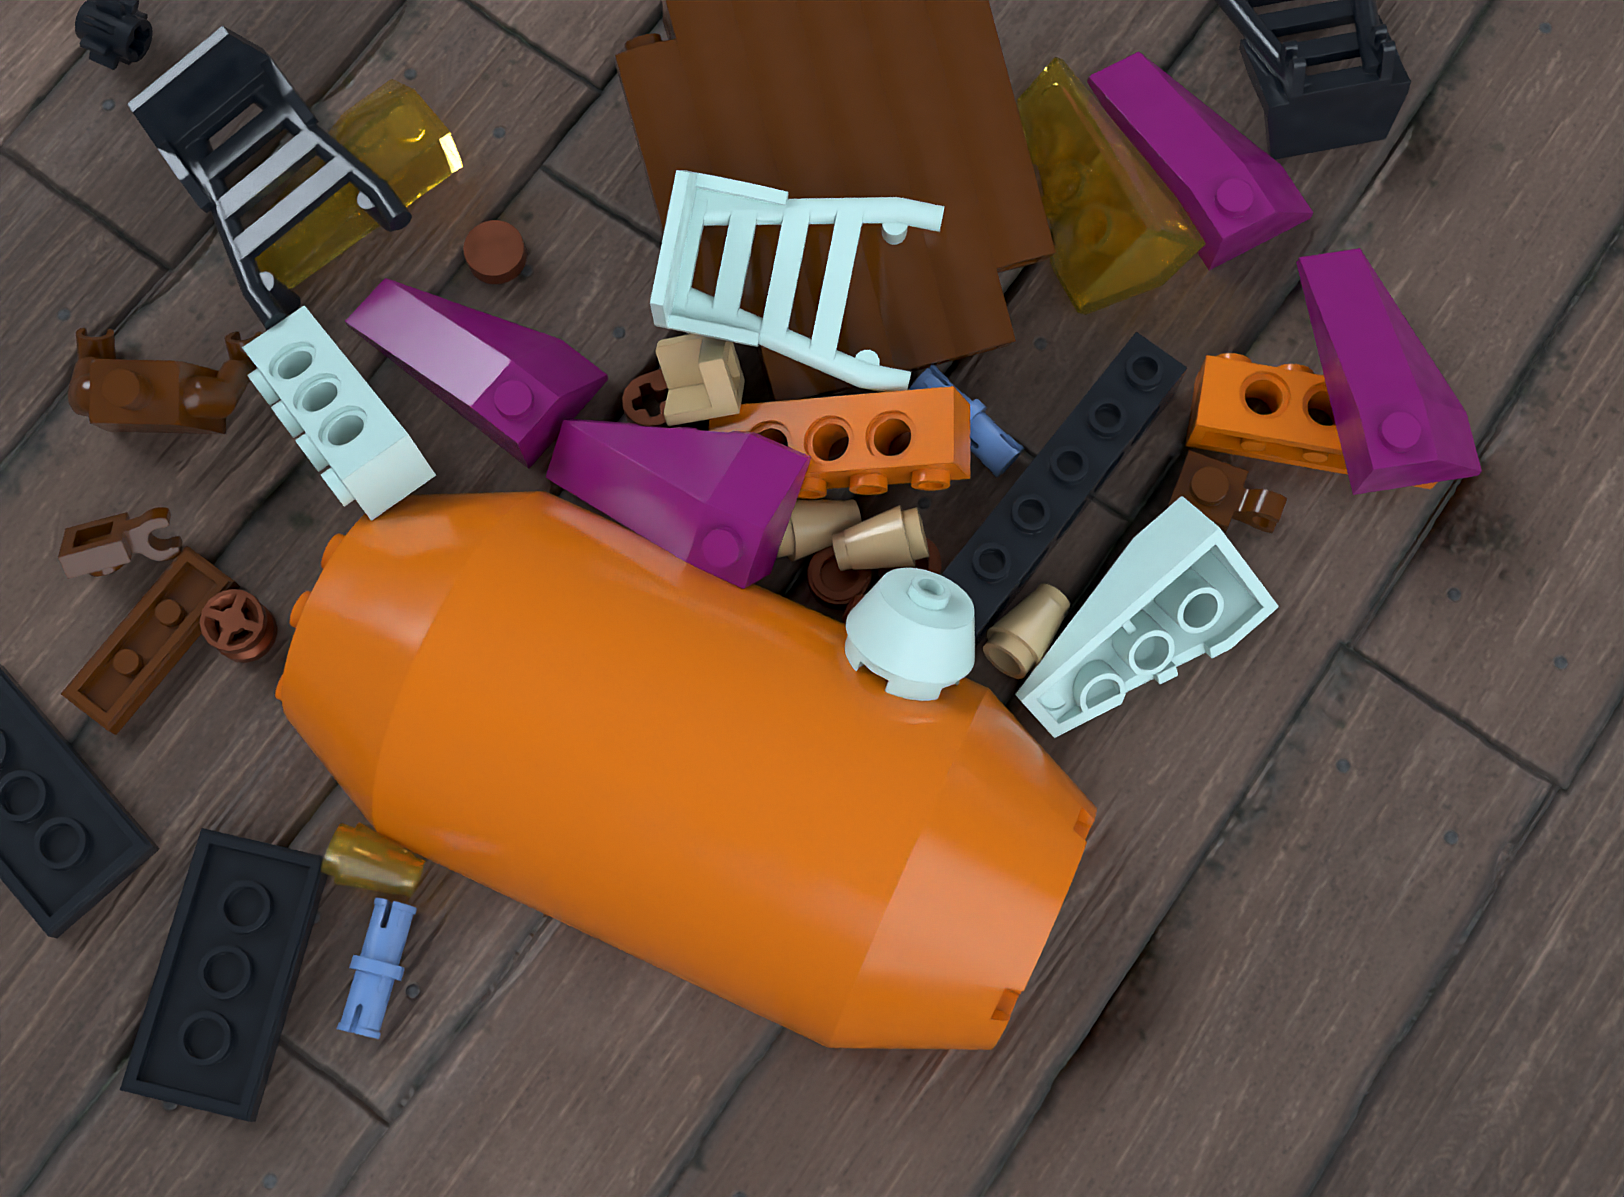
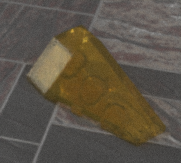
(396, 139)
(1106, 206)

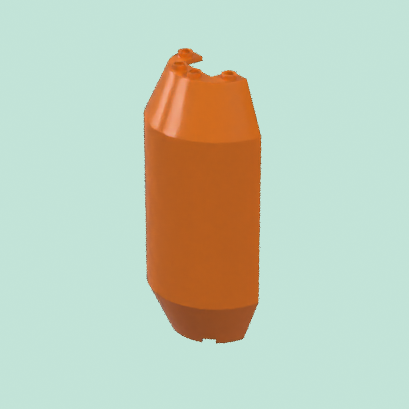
(683, 769)

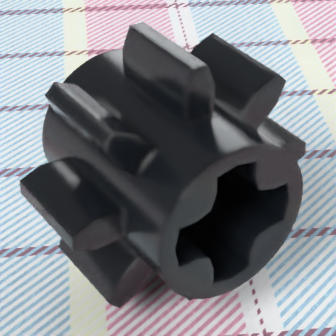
(113, 31)

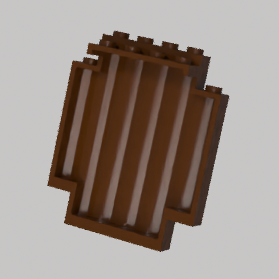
(850, 108)

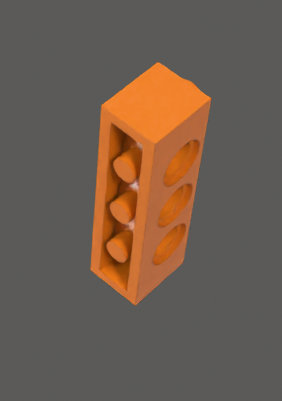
(871, 421)
(1288, 436)

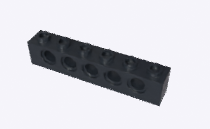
(1064, 478)

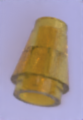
(371, 862)

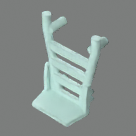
(719, 201)

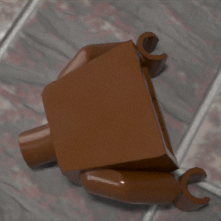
(156, 393)

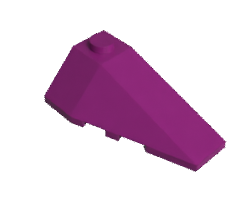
(1217, 173)
(485, 368)
(1385, 391)
(688, 490)

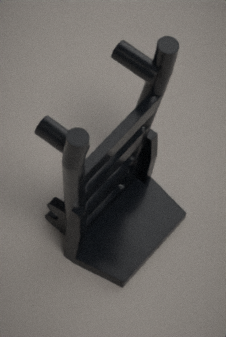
(204, 96)
(1323, 108)

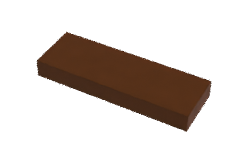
(147, 642)

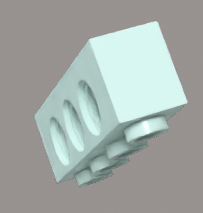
(339, 412)

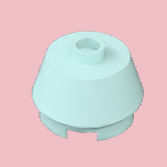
(913, 633)

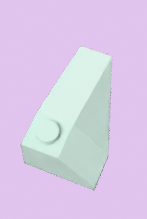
(1160, 604)

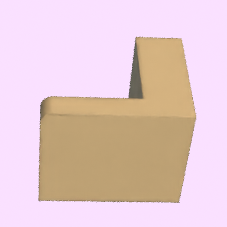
(700, 378)

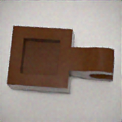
(1219, 494)
(109, 542)

